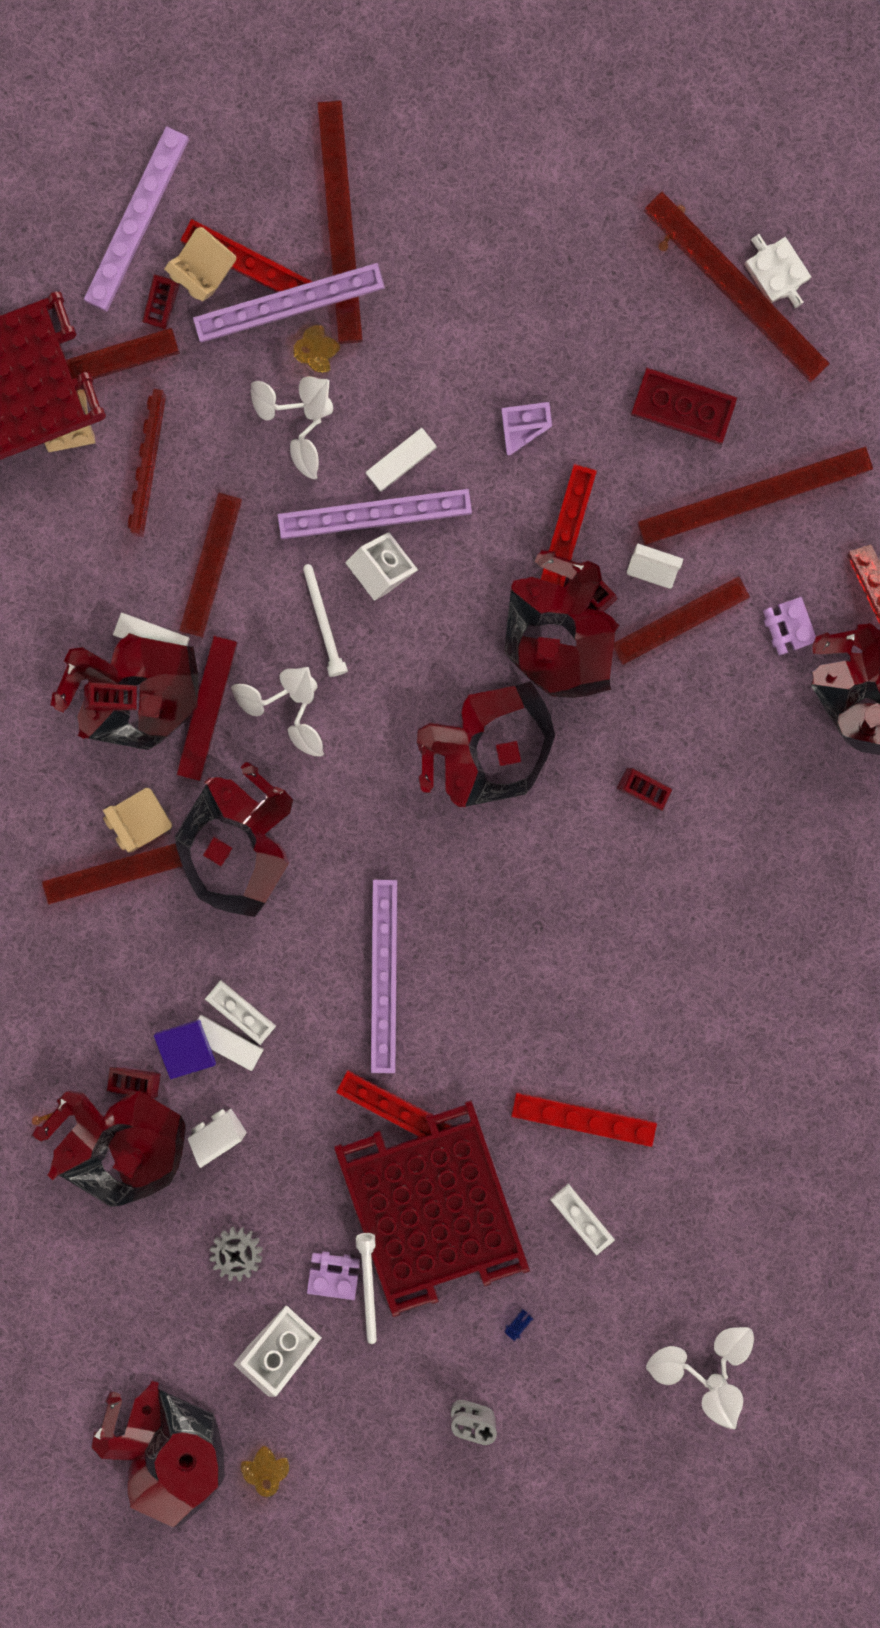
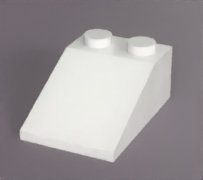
(277, 1352)

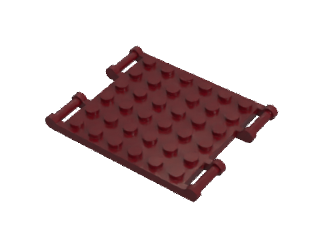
(35, 381)
(432, 1209)

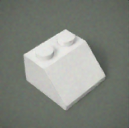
(381, 565)
(215, 1137)

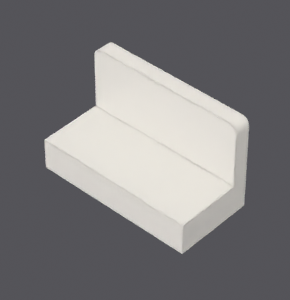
(654, 566)

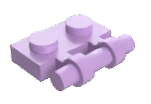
(796, 623)
(333, 1283)

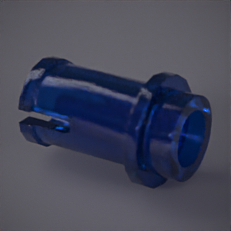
(517, 1326)

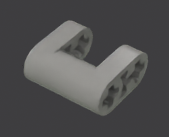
(482, 1422)

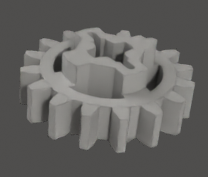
(228, 1248)

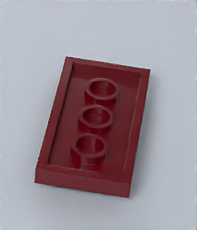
(684, 406)

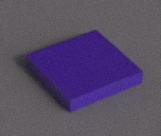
(185, 1049)

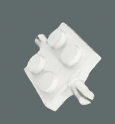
(777, 270)

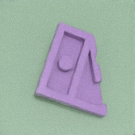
(524, 424)

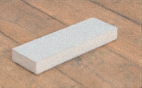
(401, 460)
(129, 624)
(240, 1012)
(230, 1044)
(582, 1219)

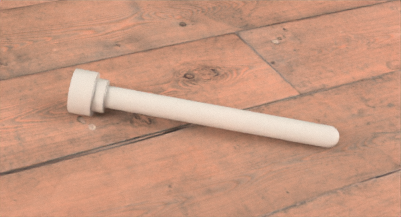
(336, 665)
(365, 1244)

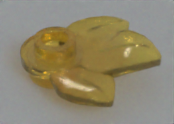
(319, 347)
(265, 1468)

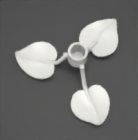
(316, 406)
(301, 689)
(723, 1401)

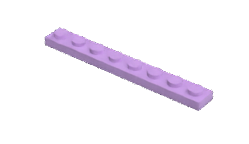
(136, 219)
(289, 302)
(374, 514)
(384, 976)

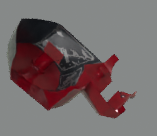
(555, 666)
(846, 683)
(166, 693)
(463, 771)
(232, 805)
(137, 1130)
(172, 1454)

